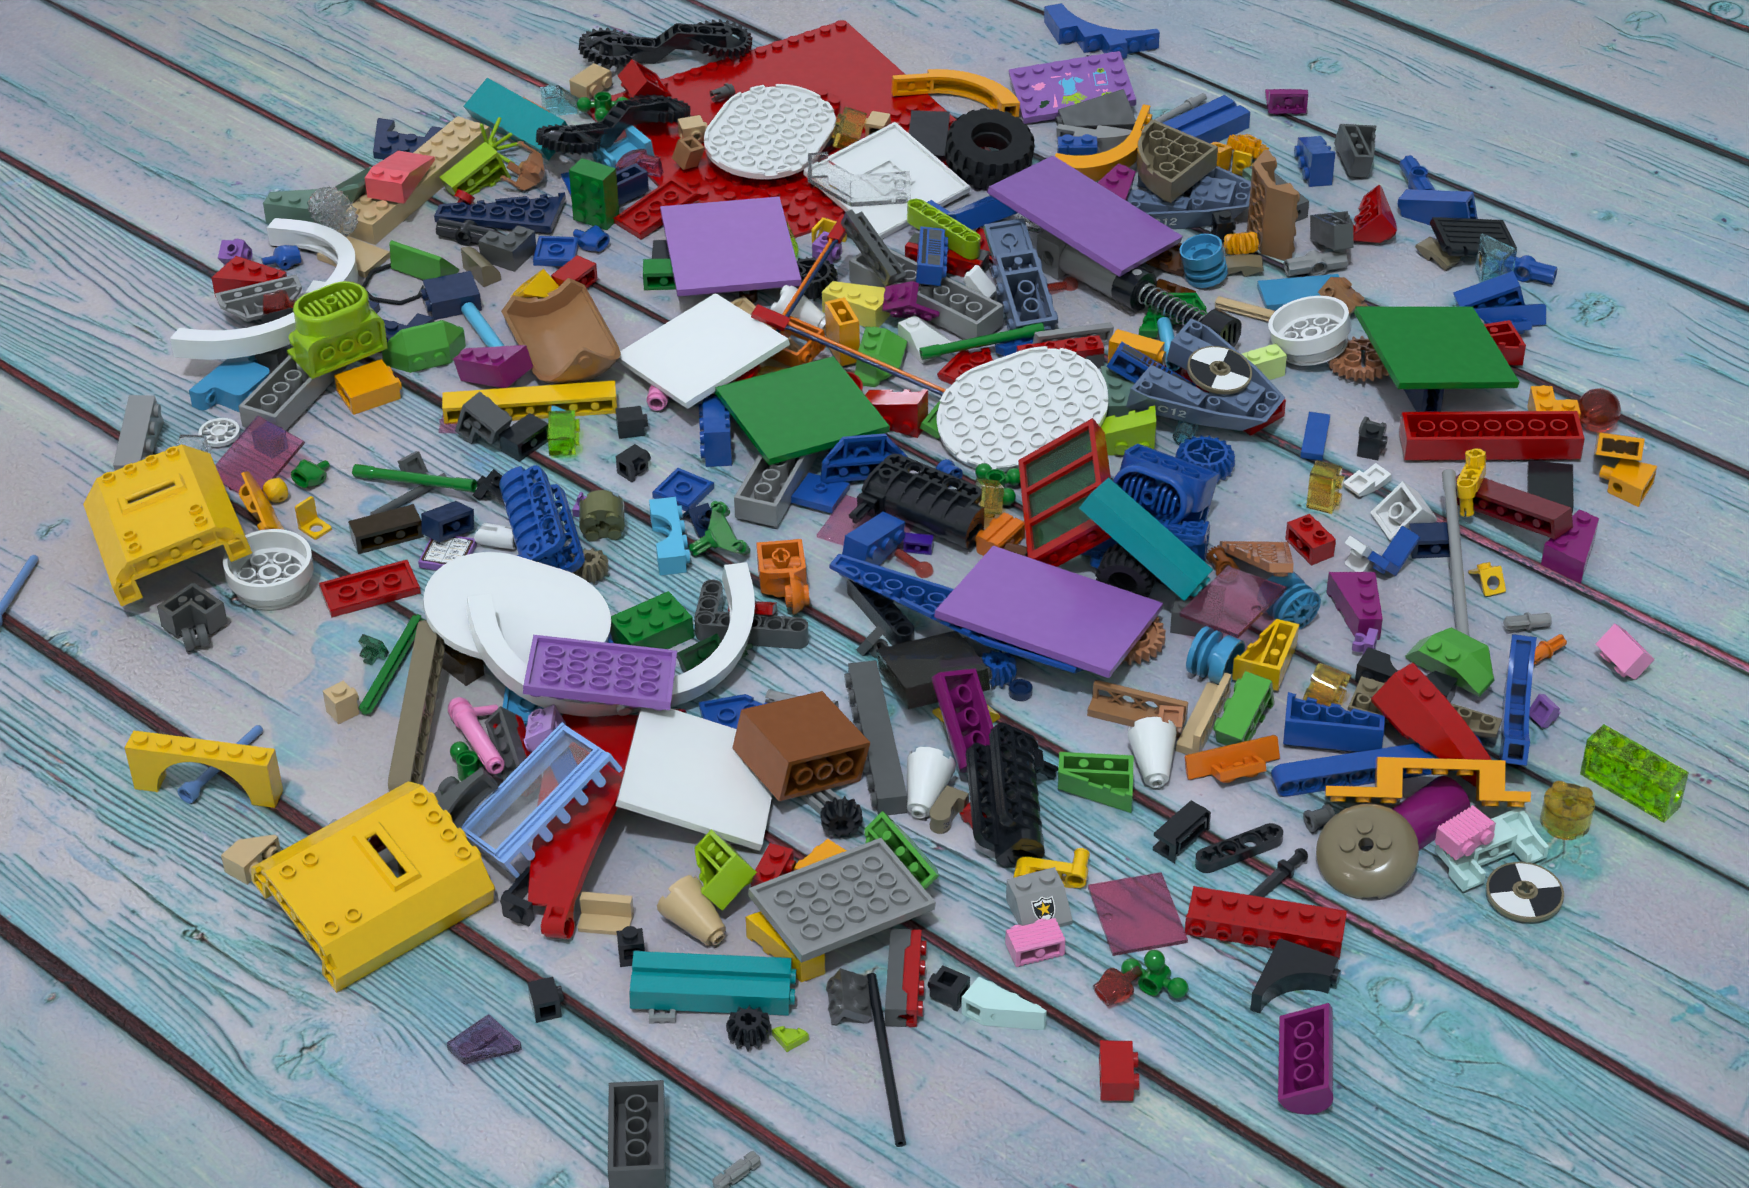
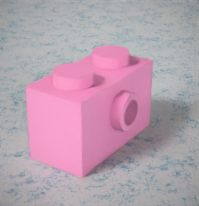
(1624, 652)

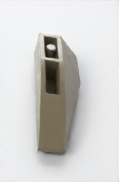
(1481, 724)

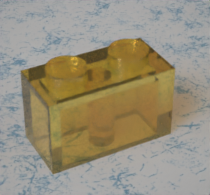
(849, 127)
(1324, 487)
(991, 496)

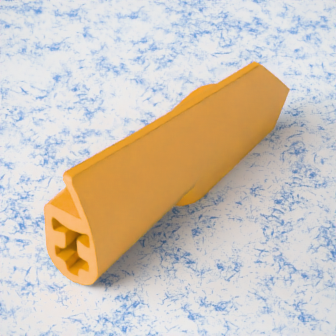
(258, 504)

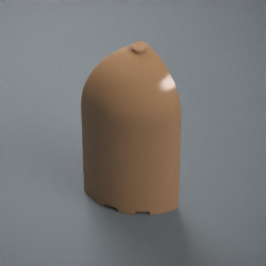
(563, 334)

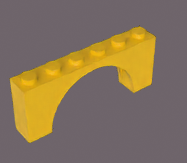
(249, 765)

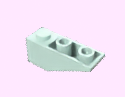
(1000, 1008)

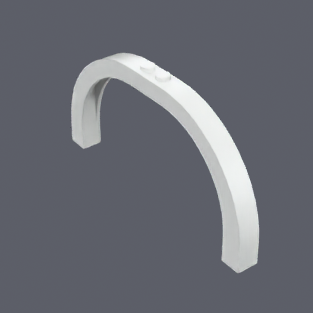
(275, 334)
(686, 686)

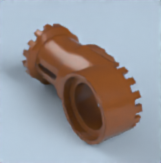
(1221, 560)

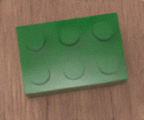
(594, 193)
(653, 624)

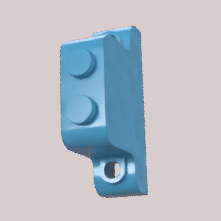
(229, 383)

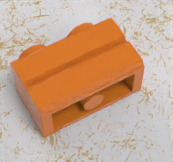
(999, 532)

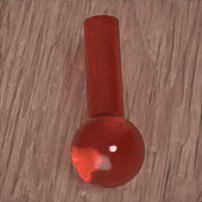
(1069, 284)
(922, 569)

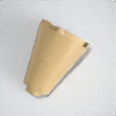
(692, 911)

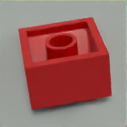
(641, 80)

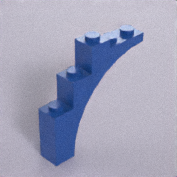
(1091, 37)
(1516, 700)

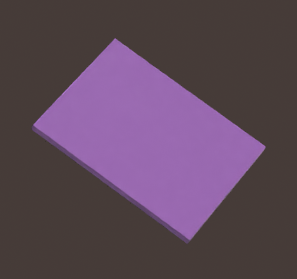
(1085, 215)
(729, 246)
(1049, 611)

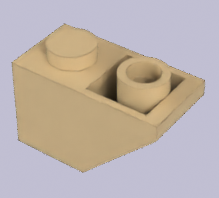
(246, 853)

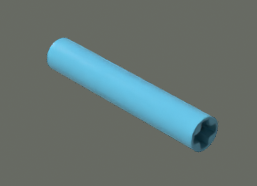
(480, 325)
(1166, 335)

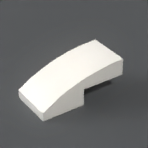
(1369, 481)

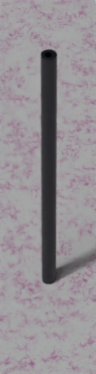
(886, 1062)

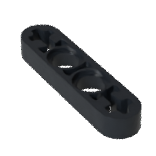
(1266, 837)

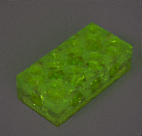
(1634, 773)

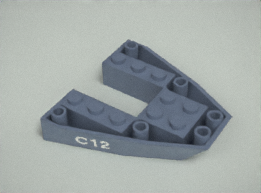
(1212, 193)
(1187, 403)

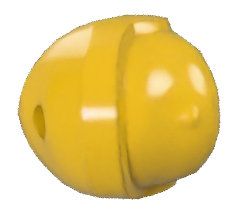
(275, 490)

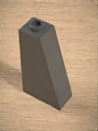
(1105, 110)

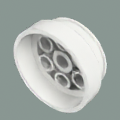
(1311, 329)
(274, 572)

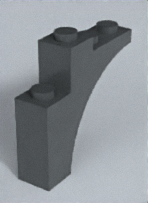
(466, 796)

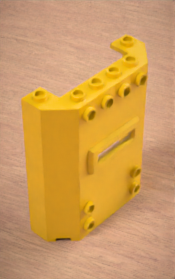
(165, 525)
(353, 902)

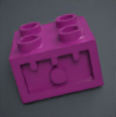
(1286, 101)

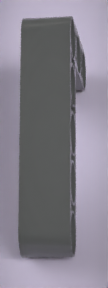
(765, 630)

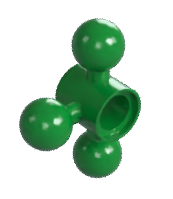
(602, 104)
(985, 471)
(466, 760)
(1156, 975)

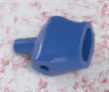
(593, 239)
(284, 257)

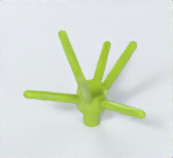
(492, 142)

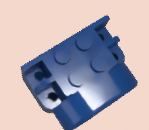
(1166, 485)

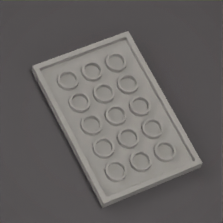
(841, 899)

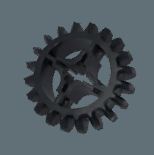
(822, 279)

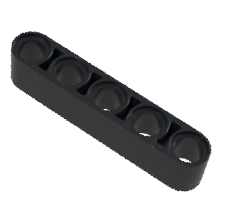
(882, 613)

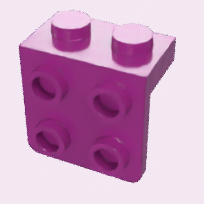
(901, 302)

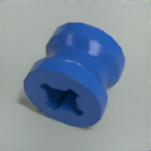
(949, 467)

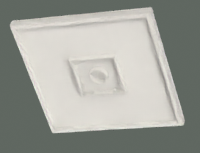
(897, 151)
(702, 350)
(693, 778)

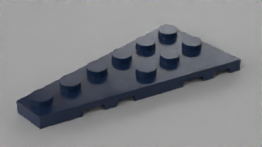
(507, 213)

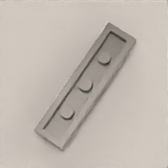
(1104, 330)

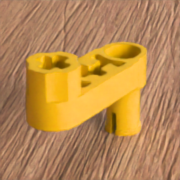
(1470, 479)
(1075, 872)

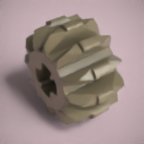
(594, 566)

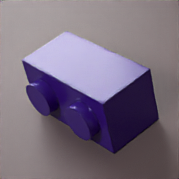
(918, 543)

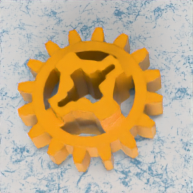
(1247, 144)

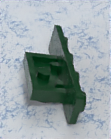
(699, 652)

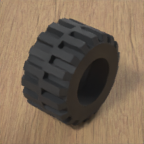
(1125, 572)

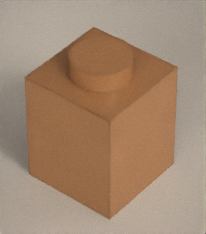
(688, 152)

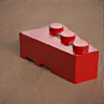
(243, 272)
(1508, 341)
(901, 410)

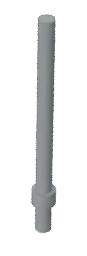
(1188, 104)

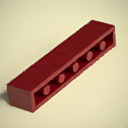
(1522, 509)

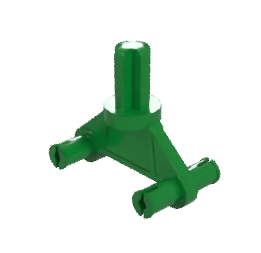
(719, 534)

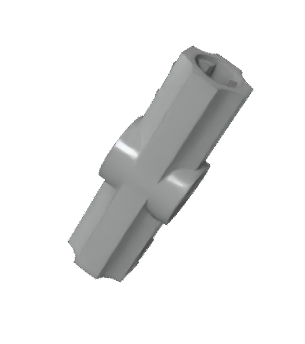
(1315, 263)

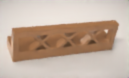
(1120, 711)

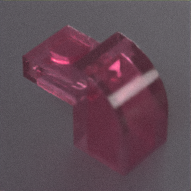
(639, 156)

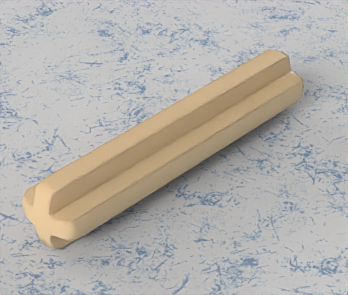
(1243, 308)

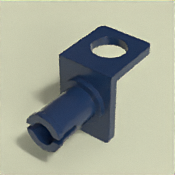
(700, 518)

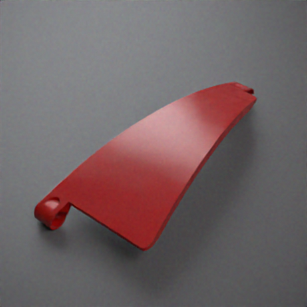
(563, 862)

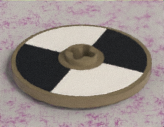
(1219, 370)
(1524, 892)

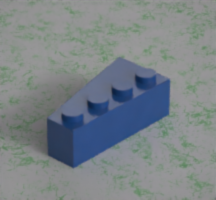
(716, 433)
(1331, 726)

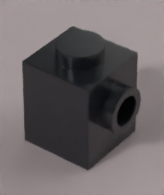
(630, 422)
(1371, 441)
(545, 999)

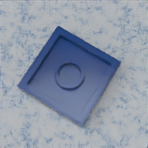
(555, 250)
(686, 487)

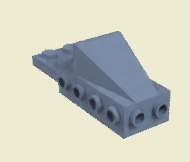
(1019, 276)

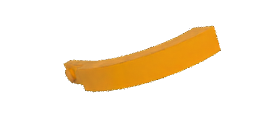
(957, 83)
(1099, 164)

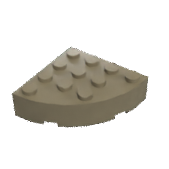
(1172, 160)

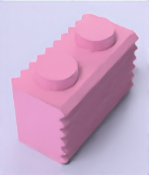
(1465, 833)
(1035, 942)

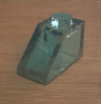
(558, 100)

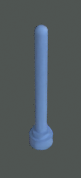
(16, 585)
(190, 790)

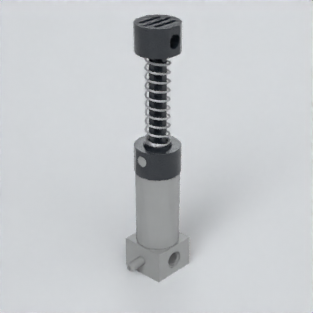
(1132, 289)

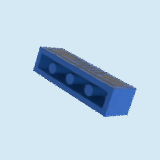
(931, 256)
(1132, 364)

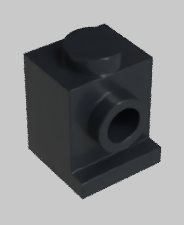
(1222, 224)
(632, 462)
(629, 940)
(949, 986)

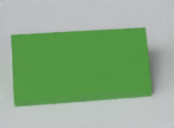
(418, 262)

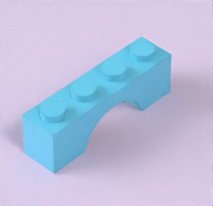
(665, 519)

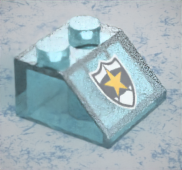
(1493, 258)

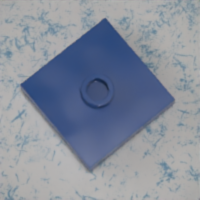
(819, 495)

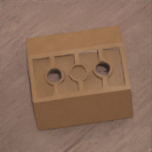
(1272, 209)

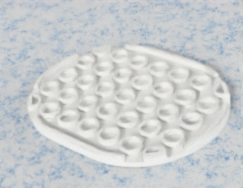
(769, 131)
(1019, 405)
(525, 599)

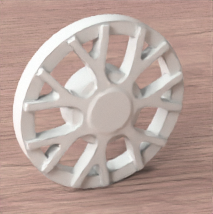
(220, 431)

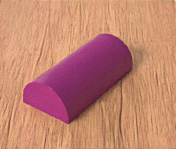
(963, 711)
(1432, 807)
(1306, 1060)

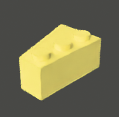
(863, 299)

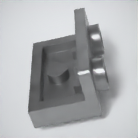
(848, 997)

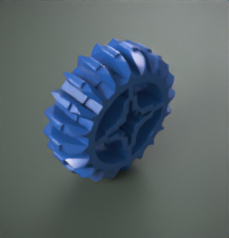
(1209, 454)

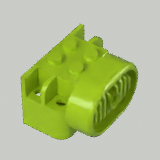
(335, 328)

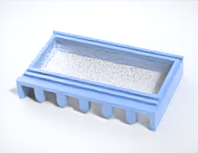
(535, 796)

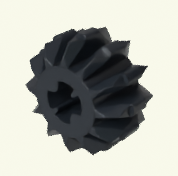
(841, 816)
(748, 1027)

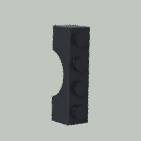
(1378, 666)

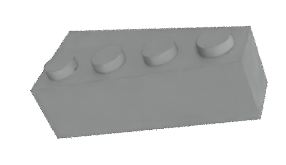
(139, 430)

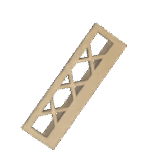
(1204, 716)

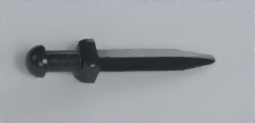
(1283, 870)

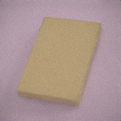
(366, 256)

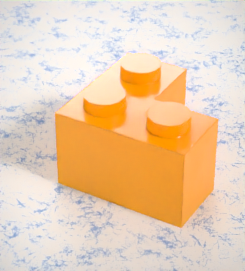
(1543, 399)

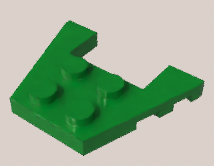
(1149, 326)

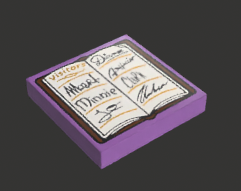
(439, 554)

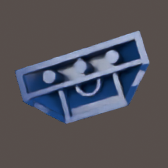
(857, 457)

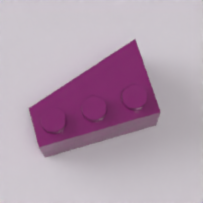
(1119, 180)
(493, 365)
(1571, 551)
(1357, 599)

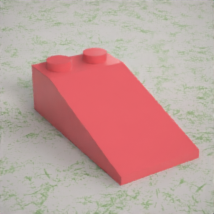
(397, 176)

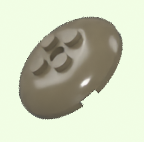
(1370, 872)

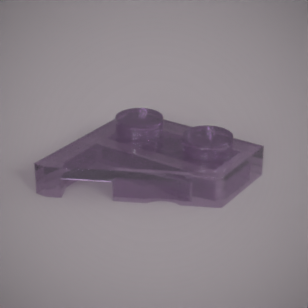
(483, 1041)

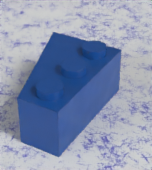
(1315, 160)
(1495, 292)
(875, 539)

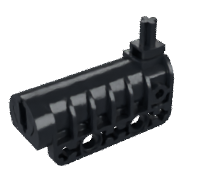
(922, 500)
(1007, 794)

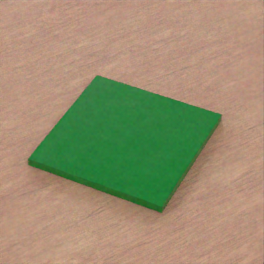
(1436, 347)
(800, 409)

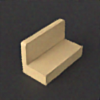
(605, 912)

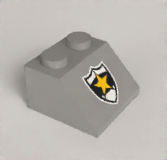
(1038, 897)

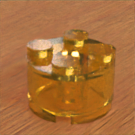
(1327, 685)
(1567, 810)

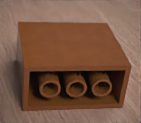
(800, 745)

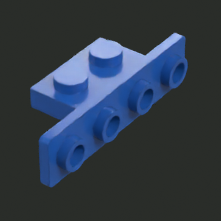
(1521, 316)

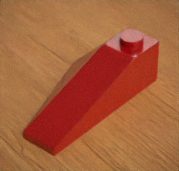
(1375, 218)

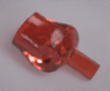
(276, 301)
(1116, 986)

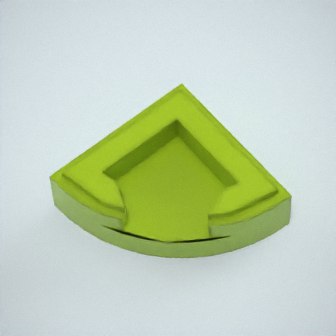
(789, 1037)

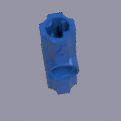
(1415, 174)
(1528, 268)

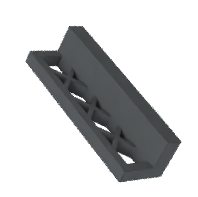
(867, 242)

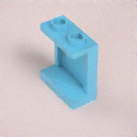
(634, 140)

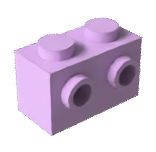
(541, 725)

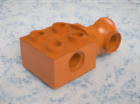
(783, 572)

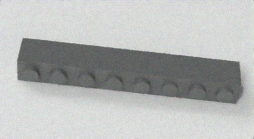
(874, 723)

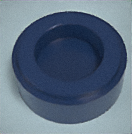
(1020, 690)

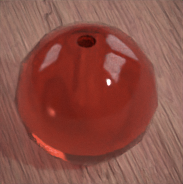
(1599, 410)

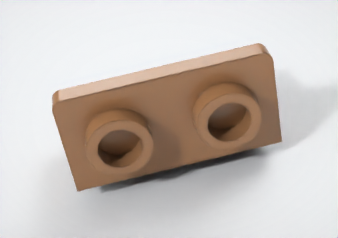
(1341, 289)

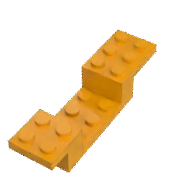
(1389, 780)

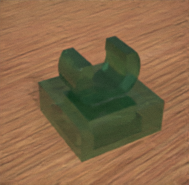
(372, 649)

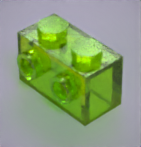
(562, 433)

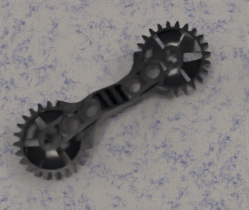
(709, 38)
(591, 136)

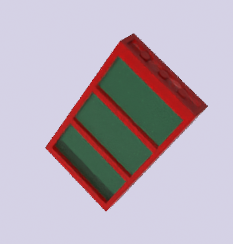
(1054, 487)

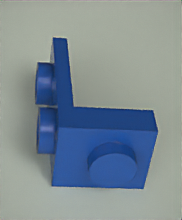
(1396, 552)

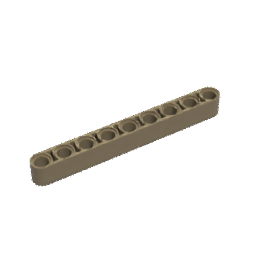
(417, 707)

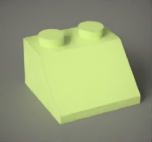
(1269, 360)

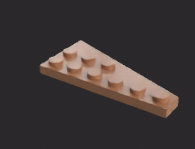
(1269, 556)

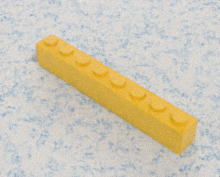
(584, 398)

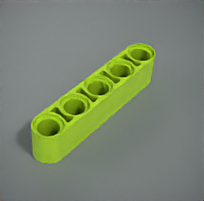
(960, 238)

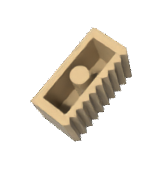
(590, 81)

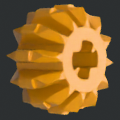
(1241, 243)

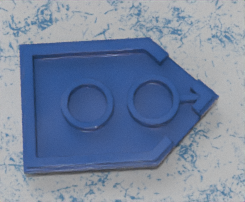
(727, 709)

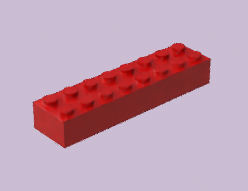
(1498, 433)

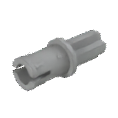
(1527, 621)

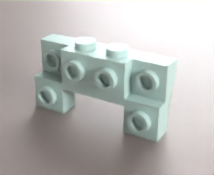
(1512, 835)

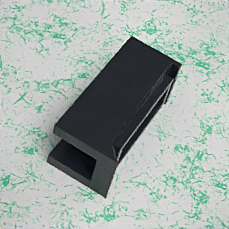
(1181, 830)

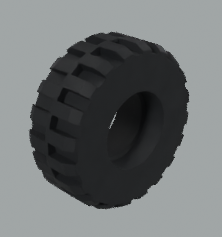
(993, 130)

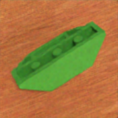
(424, 346)
(883, 346)
(1455, 656)
(903, 848)

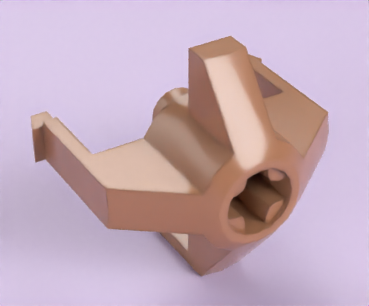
(529, 171)

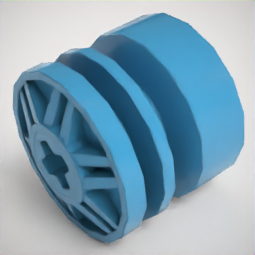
(1203, 260)
(1297, 604)
(1213, 654)

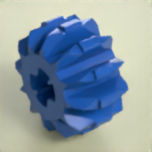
(1002, 667)

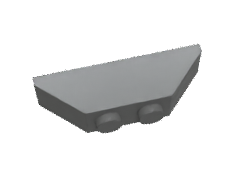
(248, 300)

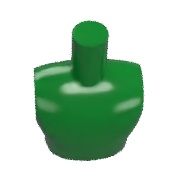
(309, 474)

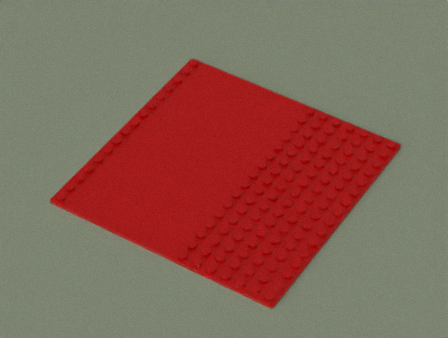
(822, 58)

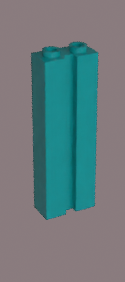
(516, 113)
(1147, 539)
(711, 982)

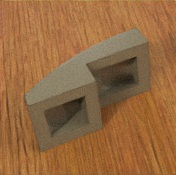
(1431, 249)
(1247, 263)

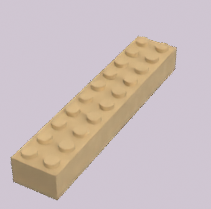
(448, 147)

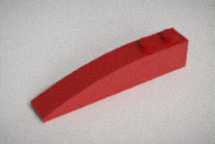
(1427, 717)

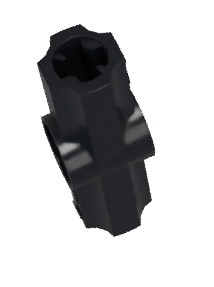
(463, 233)

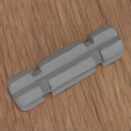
(737, 1170)

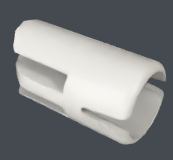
(495, 535)

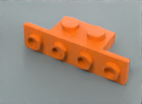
(1233, 760)

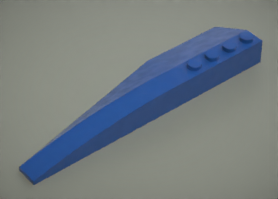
(925, 599)

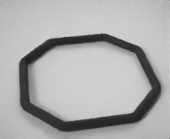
(387, 300)

